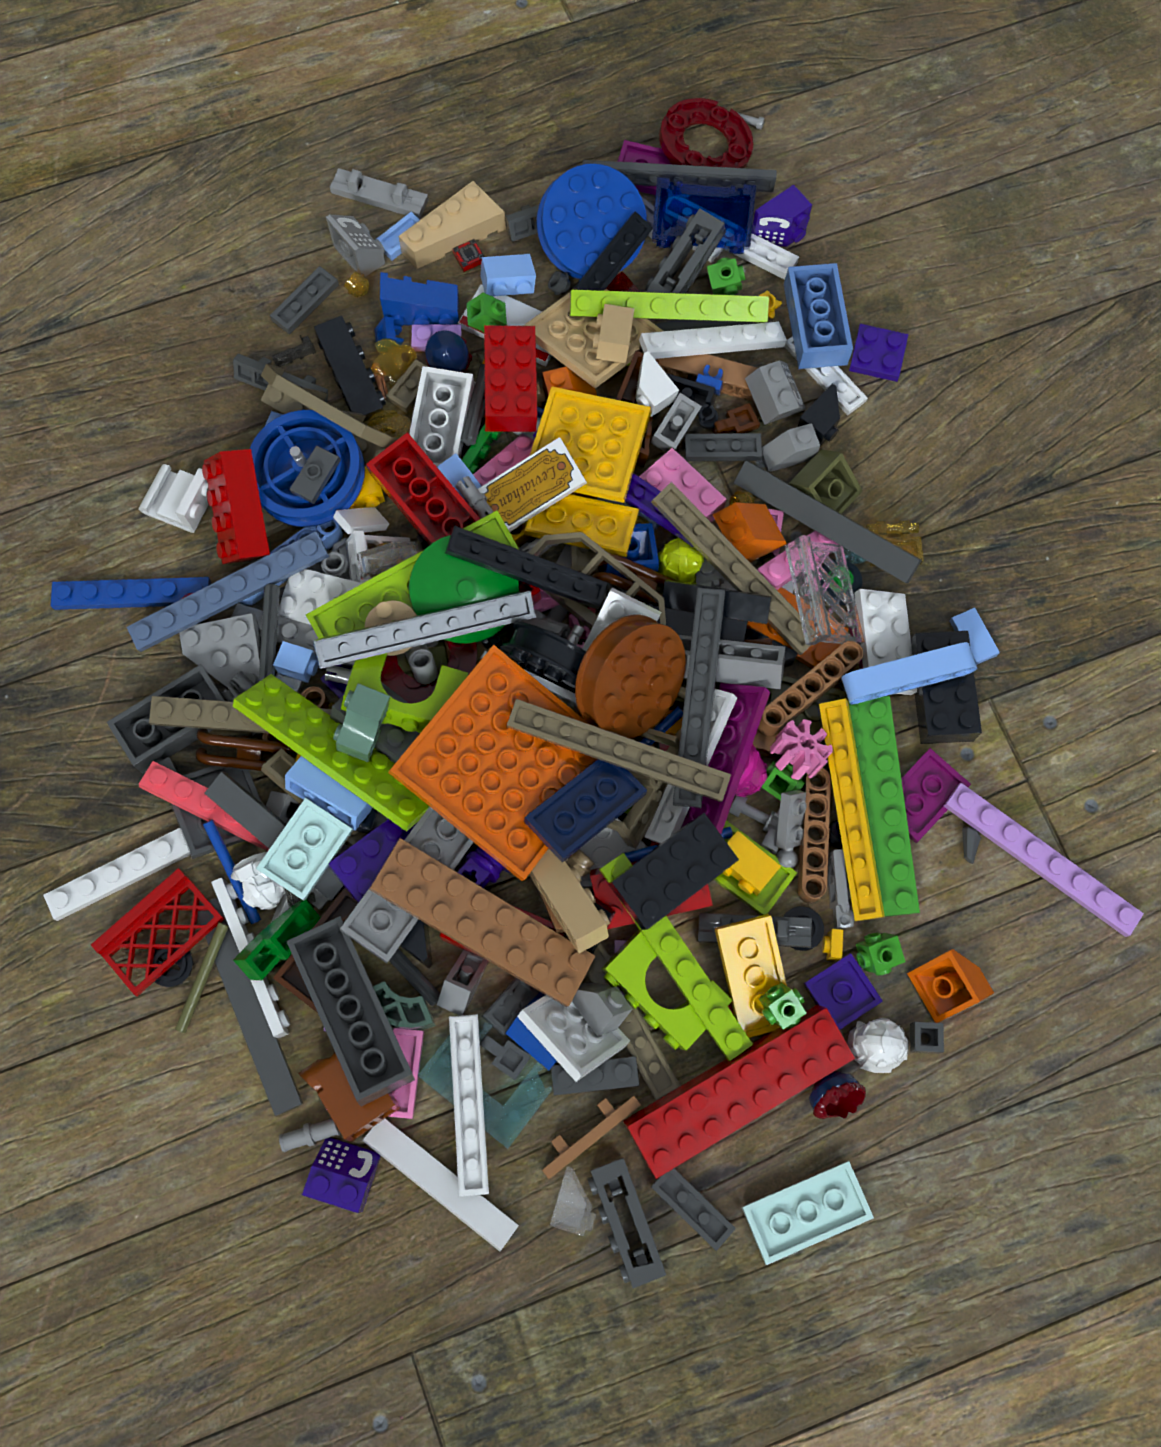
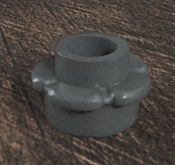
(559, 282)

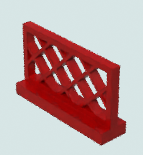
(148, 911)

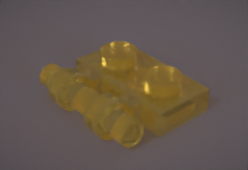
(905, 541)

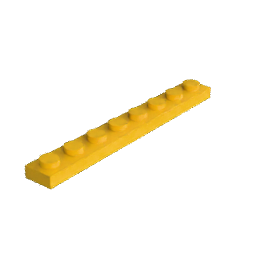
(851, 811)

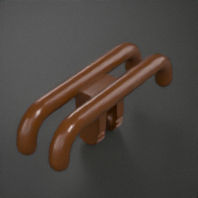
(646, 574)
(248, 750)

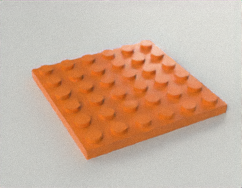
(487, 773)

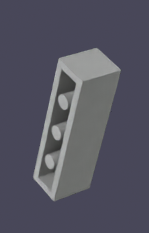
(745, 663)

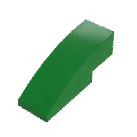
(270, 944)

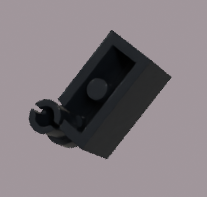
(702, 395)

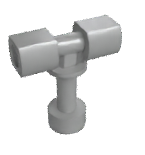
(770, 821)

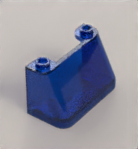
(679, 202)

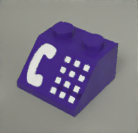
(783, 218)
(342, 1175)

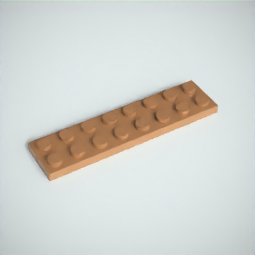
(482, 922)

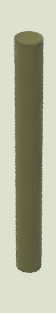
(201, 977)

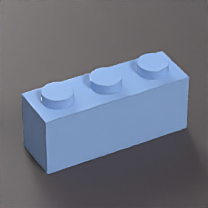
(311, 783)

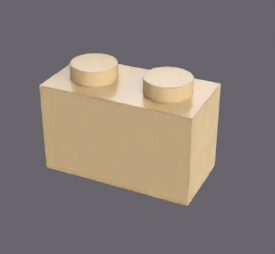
(614, 334)

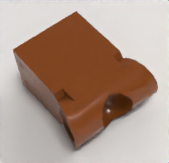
(337, 1096)

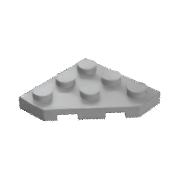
(225, 647)

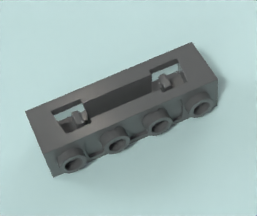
(708, 233)
(644, 1270)

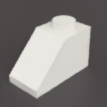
(654, 386)

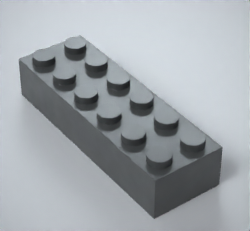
(350, 1012)

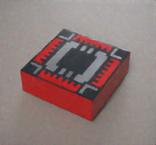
(468, 255)

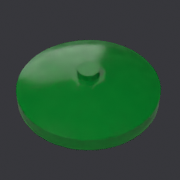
(449, 582)

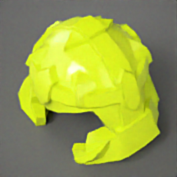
(680, 561)

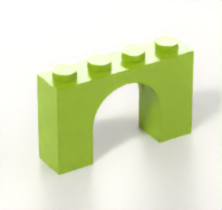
(405, 715)
(628, 972)

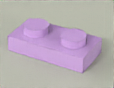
(422, 333)

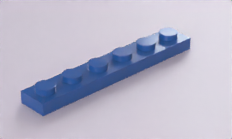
(123, 592)

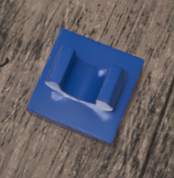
(387, 330)
(715, 381)

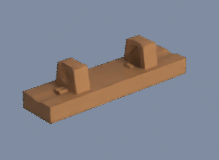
(568, 1154)

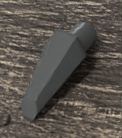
(970, 843)

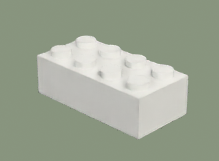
(441, 412)

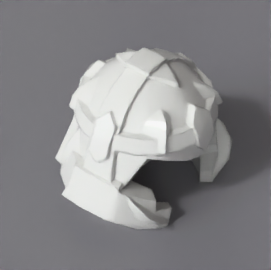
(257, 888)
(878, 1045)

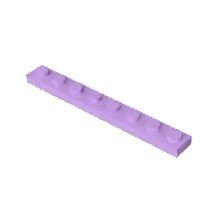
(1043, 860)

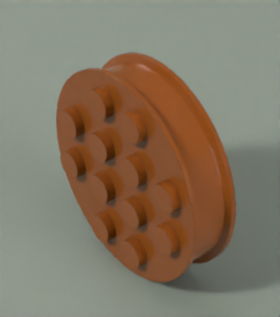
(630, 676)

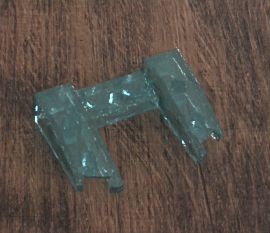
(501, 1122)

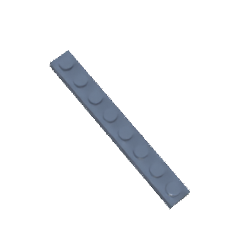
(227, 591)

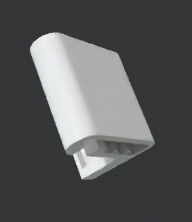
(177, 498)

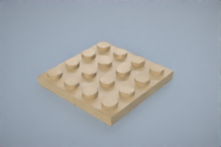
(572, 340)

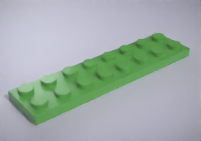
(885, 804)

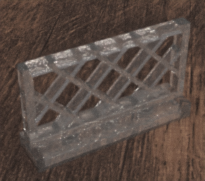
(811, 595)

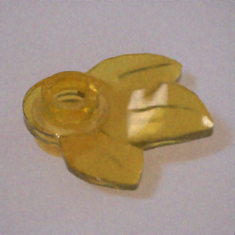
(390, 362)

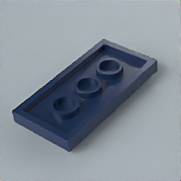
(584, 807)

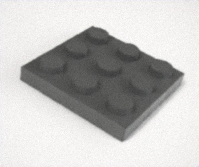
(192, 826)

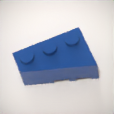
(418, 302)

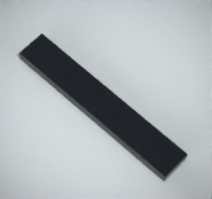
(526, 567)

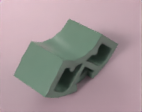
(362, 722)
(404, 1011)

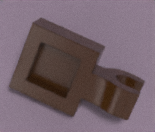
(738, 420)

